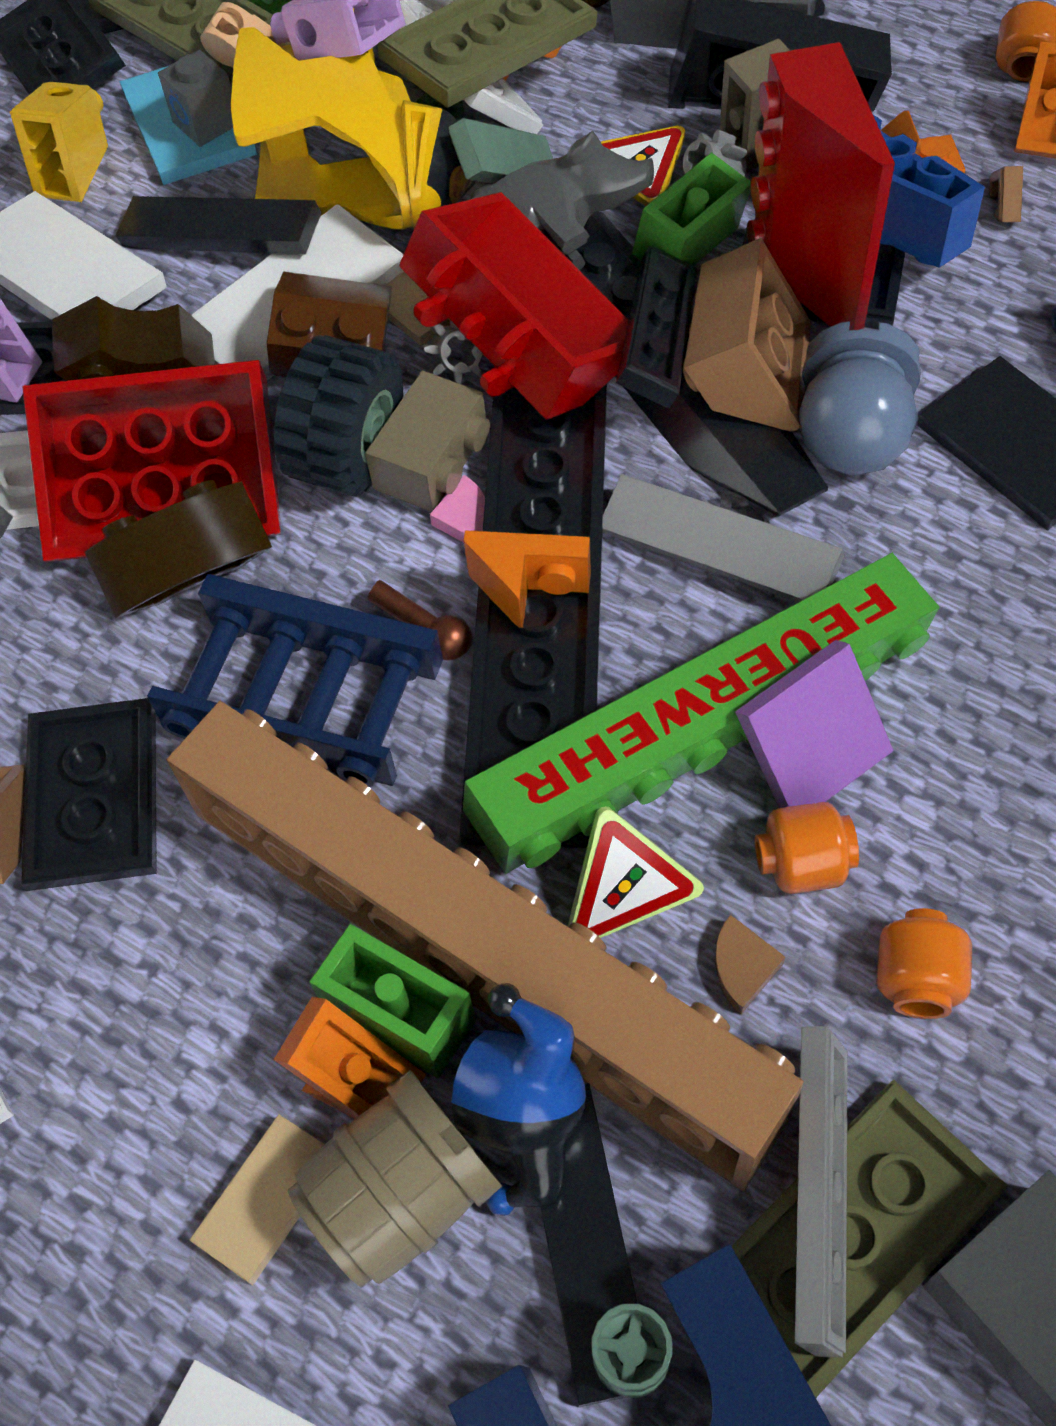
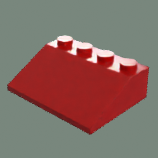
(820, 182)
(140, 442)

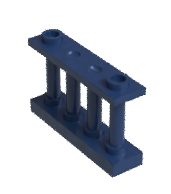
(296, 623)

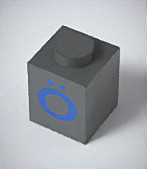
(198, 97)

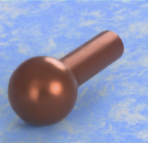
(453, 632)

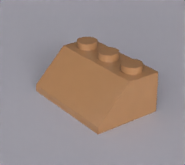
(748, 339)

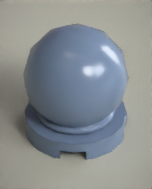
(859, 397)

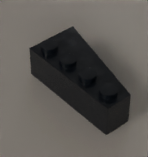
(731, 27)

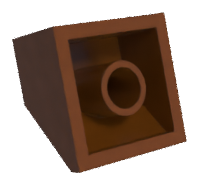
(324, 306)

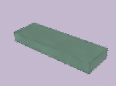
(495, 151)

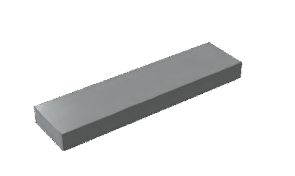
(720, 540)
(822, 1195)

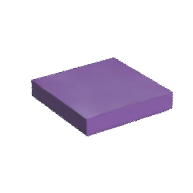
(815, 728)

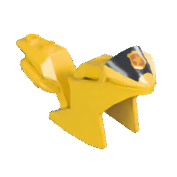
(407, 142)

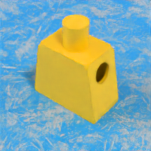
(61, 138)

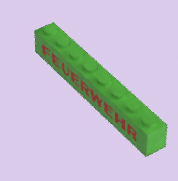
(684, 716)

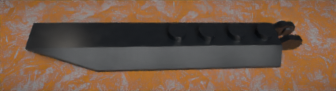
(730, 451)

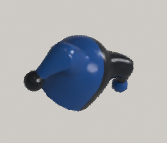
(522, 1097)

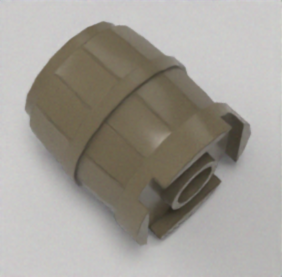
(390, 1183)

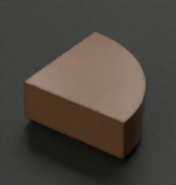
(1007, 186)
(744, 963)

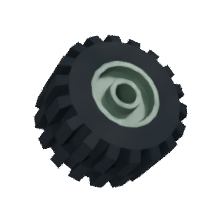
(333, 411)

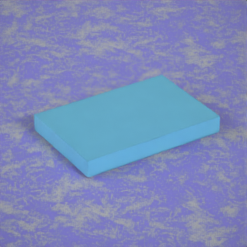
(169, 147)

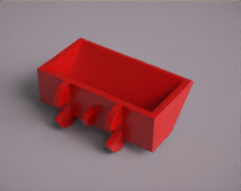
(515, 302)

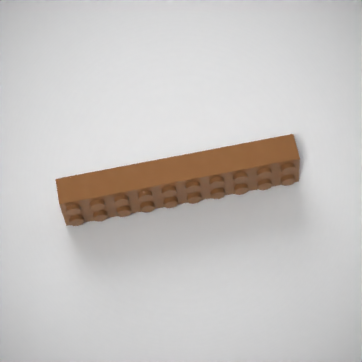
(442, 909)

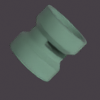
(635, 1337)

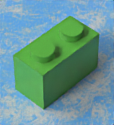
(694, 212)
(396, 999)

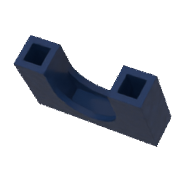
(733, 1334)

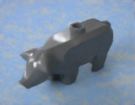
(567, 190)

